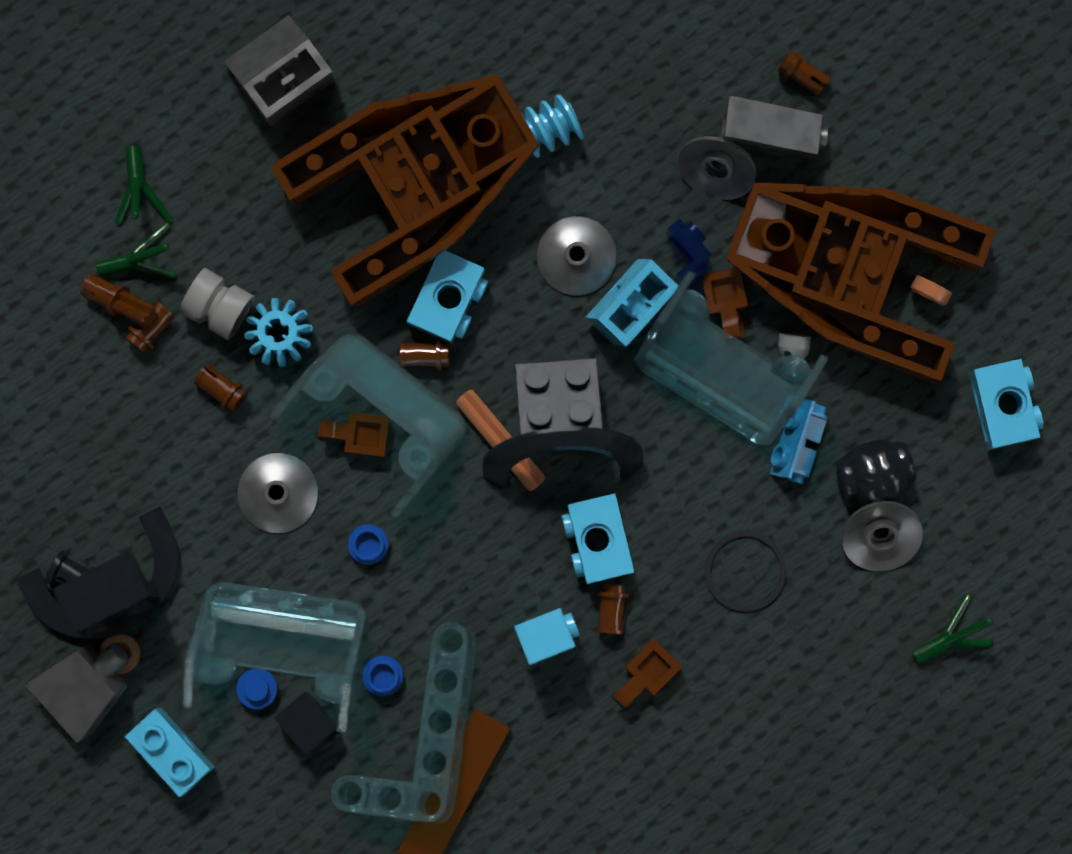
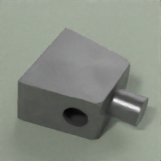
(82, 688)

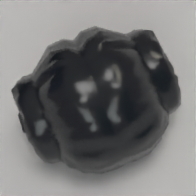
(876, 472)

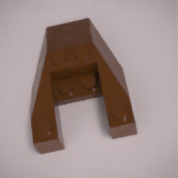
(434, 164)
(834, 257)

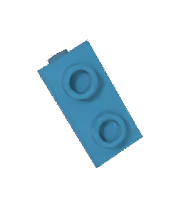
(790, 456)

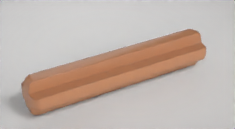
(495, 433)

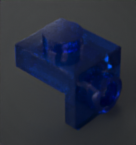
(689, 241)

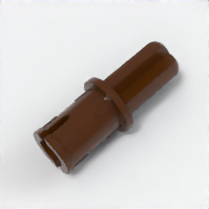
(118, 300)

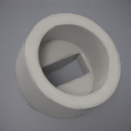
(794, 344)

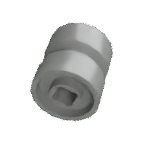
(217, 304)

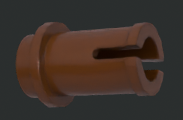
(801, 73)
(143, 337)
(425, 355)
(221, 388)
(612, 608)

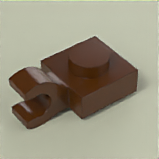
(726, 295)
(363, 434)
(649, 670)

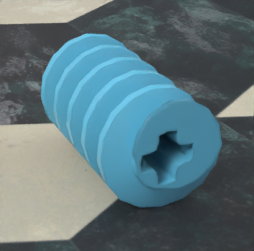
(553, 123)

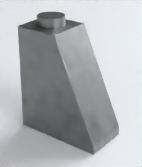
(773, 129)

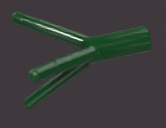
(132, 192)
(140, 253)
(951, 641)

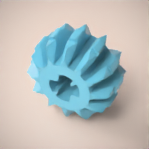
(269, 342)

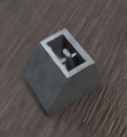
(280, 70)

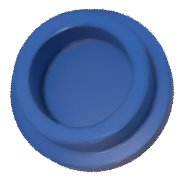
(368, 544)
(383, 675)
(256, 688)

